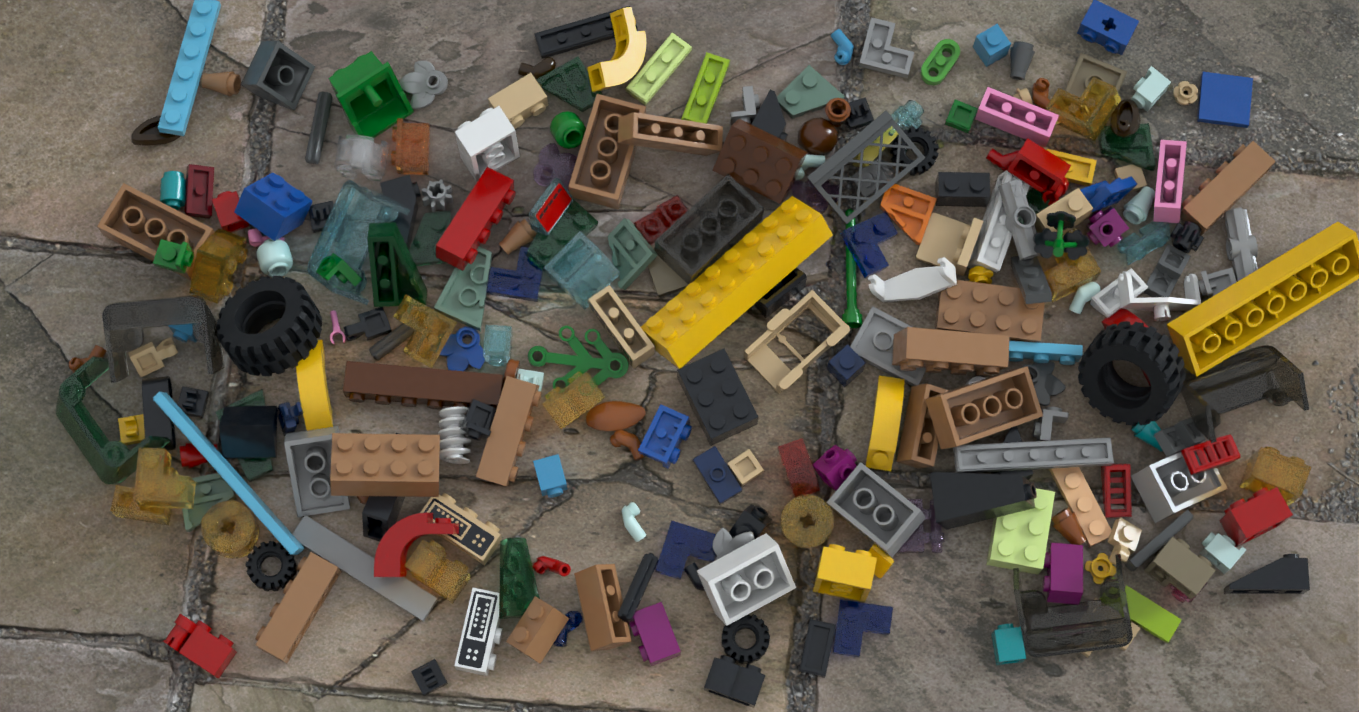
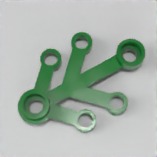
(584, 360)

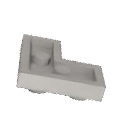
(878, 53)

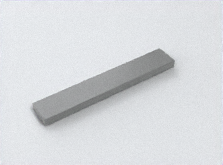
(1033, 455)
(361, 567)

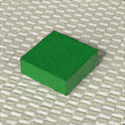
(961, 116)

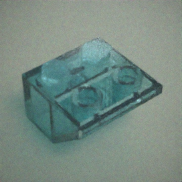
(581, 269)

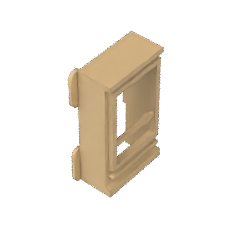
(769, 364)

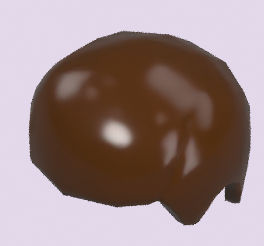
(817, 136)

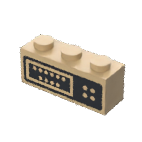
(621, 326)
(474, 537)

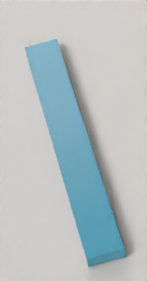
(228, 473)

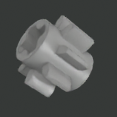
(437, 195)

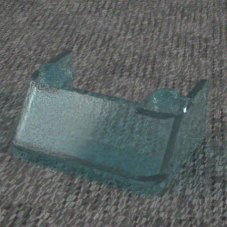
(348, 232)

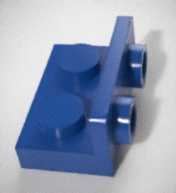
(1105, 194)
(665, 436)

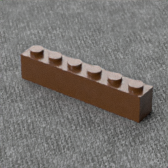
(419, 385)

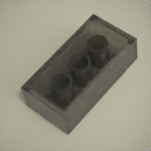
(709, 229)

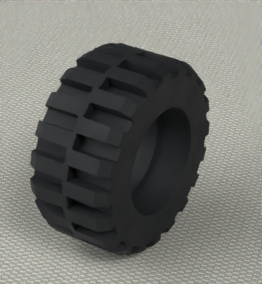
(284, 342)
(1146, 350)

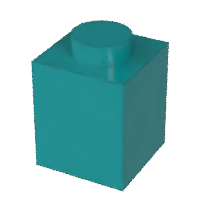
(1008, 644)

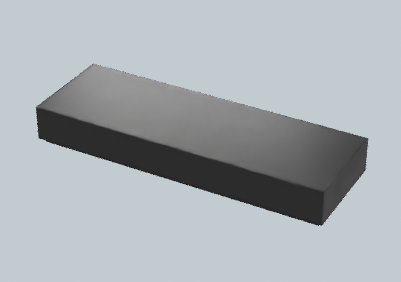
(1159, 541)

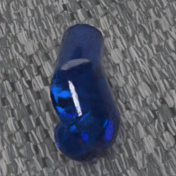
(574, 621)

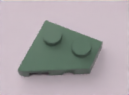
(630, 252)

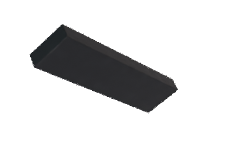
(575, 35)

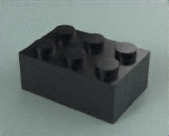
(717, 397)

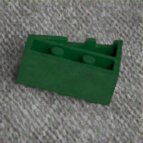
(392, 267)

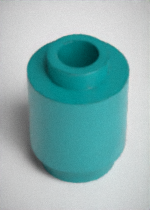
(173, 189)

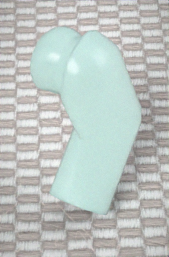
(630, 523)

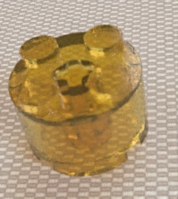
(244, 524)
(814, 534)

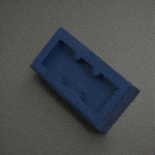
(717, 475)

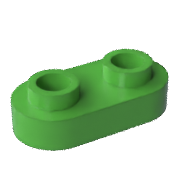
(939, 63)

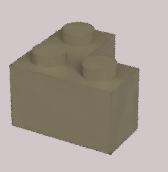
(1180, 567)

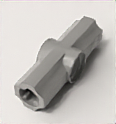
(1017, 204)
(1240, 244)

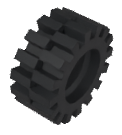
(926, 142)
(259, 555)
(750, 654)

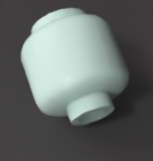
(274, 257)

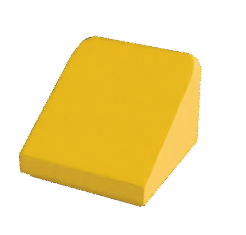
(883, 563)

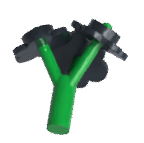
(1052, 242)

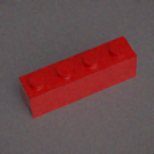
(475, 218)

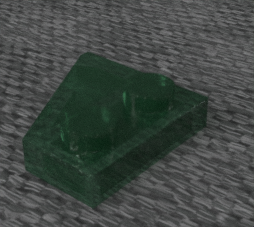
(1133, 149)

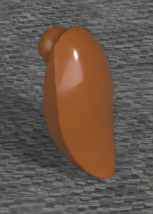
(614, 416)

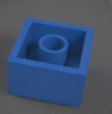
(273, 206)

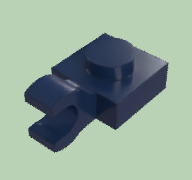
(288, 416)

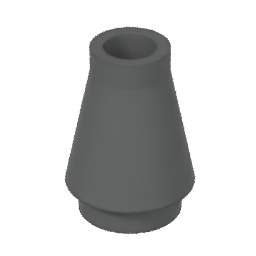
(1020, 57)

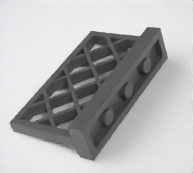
(850, 151)

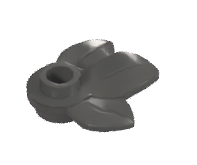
(1044, 382)

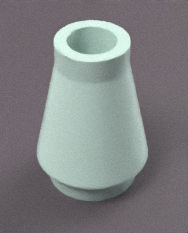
(1138, 207)

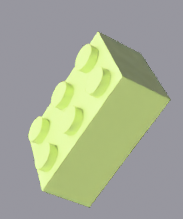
(1022, 537)

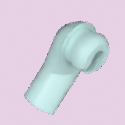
(810, 161)
(1084, 294)

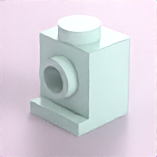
(1150, 89)
(1221, 551)

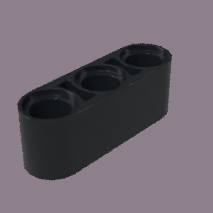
(155, 420)

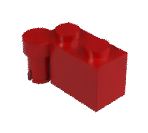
(1041, 171)
(200, 646)

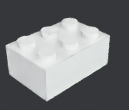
(487, 142)
(746, 579)

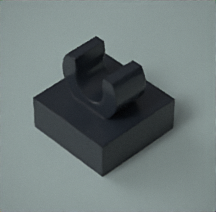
(859, 115)
(319, 214)
(193, 401)
(429, 677)

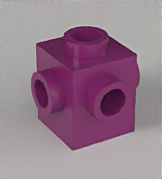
(1115, 223)
(835, 466)

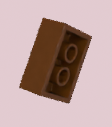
(760, 161)

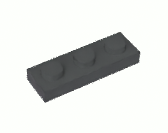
(1031, 280)

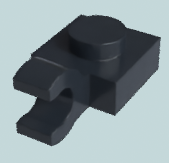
(372, 324)

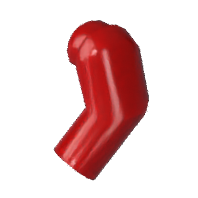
(1000, 160)
(556, 566)

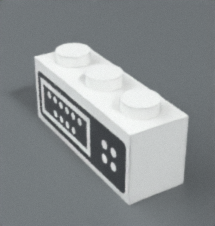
(480, 633)

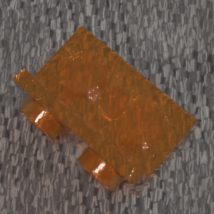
(411, 147)

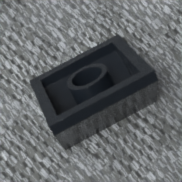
(782, 292)
(249, 432)

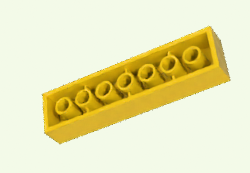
(736, 281)
(1266, 298)

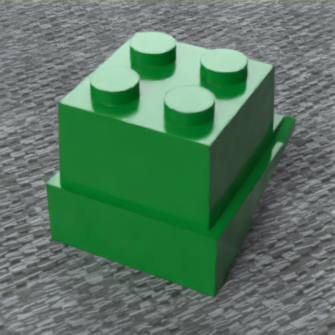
(370, 95)

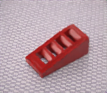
(1224, 447)
(1126, 490)

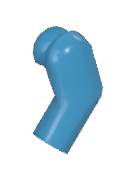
(844, 49)

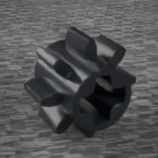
(1187, 236)

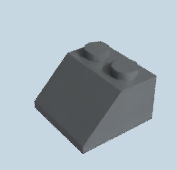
(278, 74)

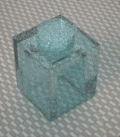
(497, 344)

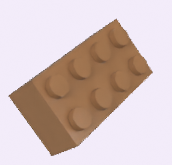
(602, 161)
(143, 221)
(989, 310)
(950, 351)
(984, 407)
(385, 465)

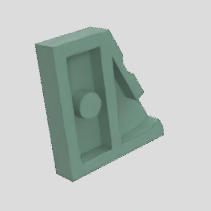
(807, 93)
(208, 492)

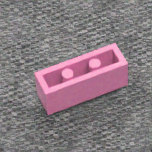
(1016, 117)
(1170, 181)

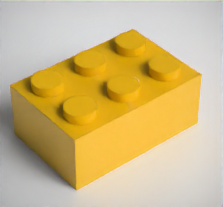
(845, 573)

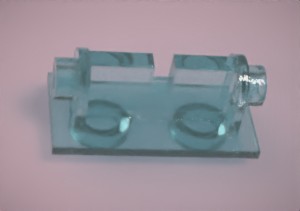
(1154, 236)

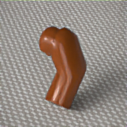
(1040, 93)
(75, 363)
(628, 440)

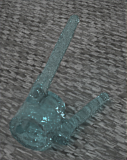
(908, 115)

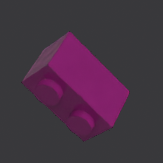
(1064, 573)
(655, 634)

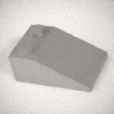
(310, 470)
(1171, 488)

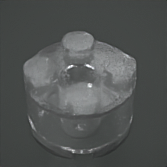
(361, 156)

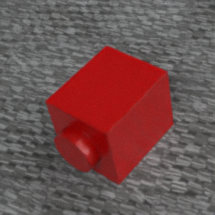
(225, 206)

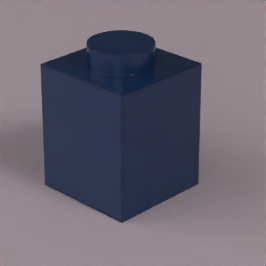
(846, 365)

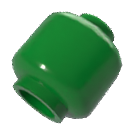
(567, 130)

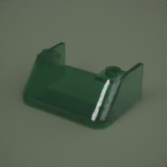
(112, 459)

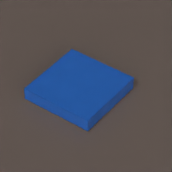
(1225, 99)

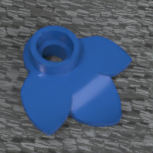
(460, 354)

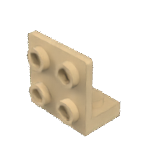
(950, 240)

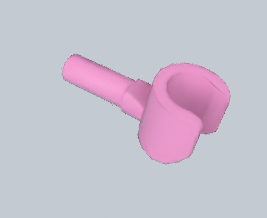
(256, 239)
(336, 328)

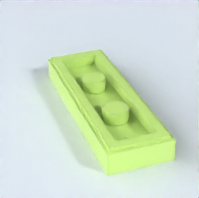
(658, 69)

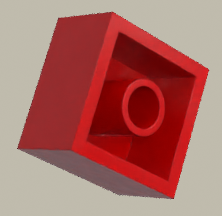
(1256, 516)

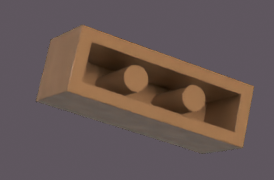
(918, 438)
(600, 605)

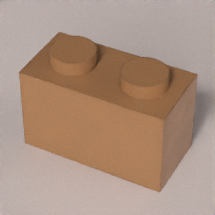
(537, 630)

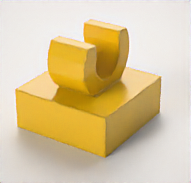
(132, 429)

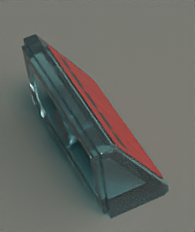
(550, 207)

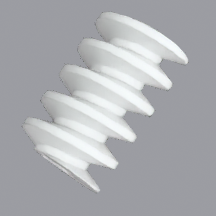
(452, 436)

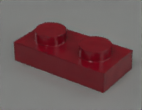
(199, 191)

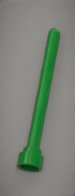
(851, 315)

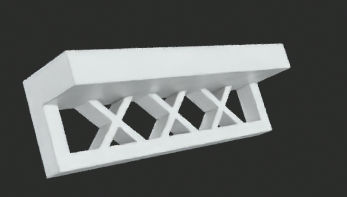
(994, 236)

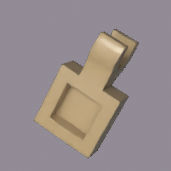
(149, 359)
(1124, 538)

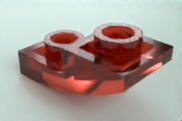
(661, 219)
(798, 468)

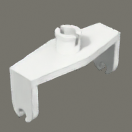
(915, 283)
(1160, 305)

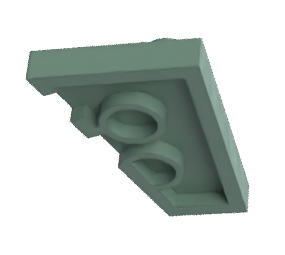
(466, 292)

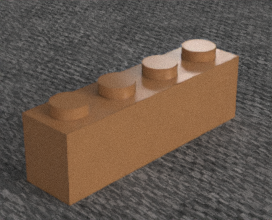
(670, 134)
(1227, 187)
(508, 430)
(298, 607)

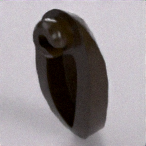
(1125, 119)
(148, 134)

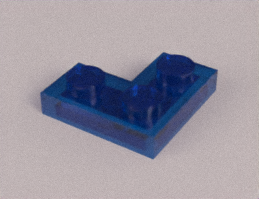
(864, 240)
(517, 284)
(681, 542)
(853, 620)

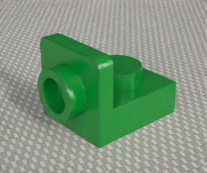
(173, 256)
(339, 268)

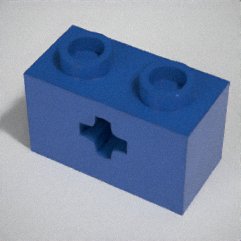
(1120, 27)

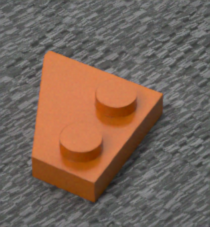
(908, 210)

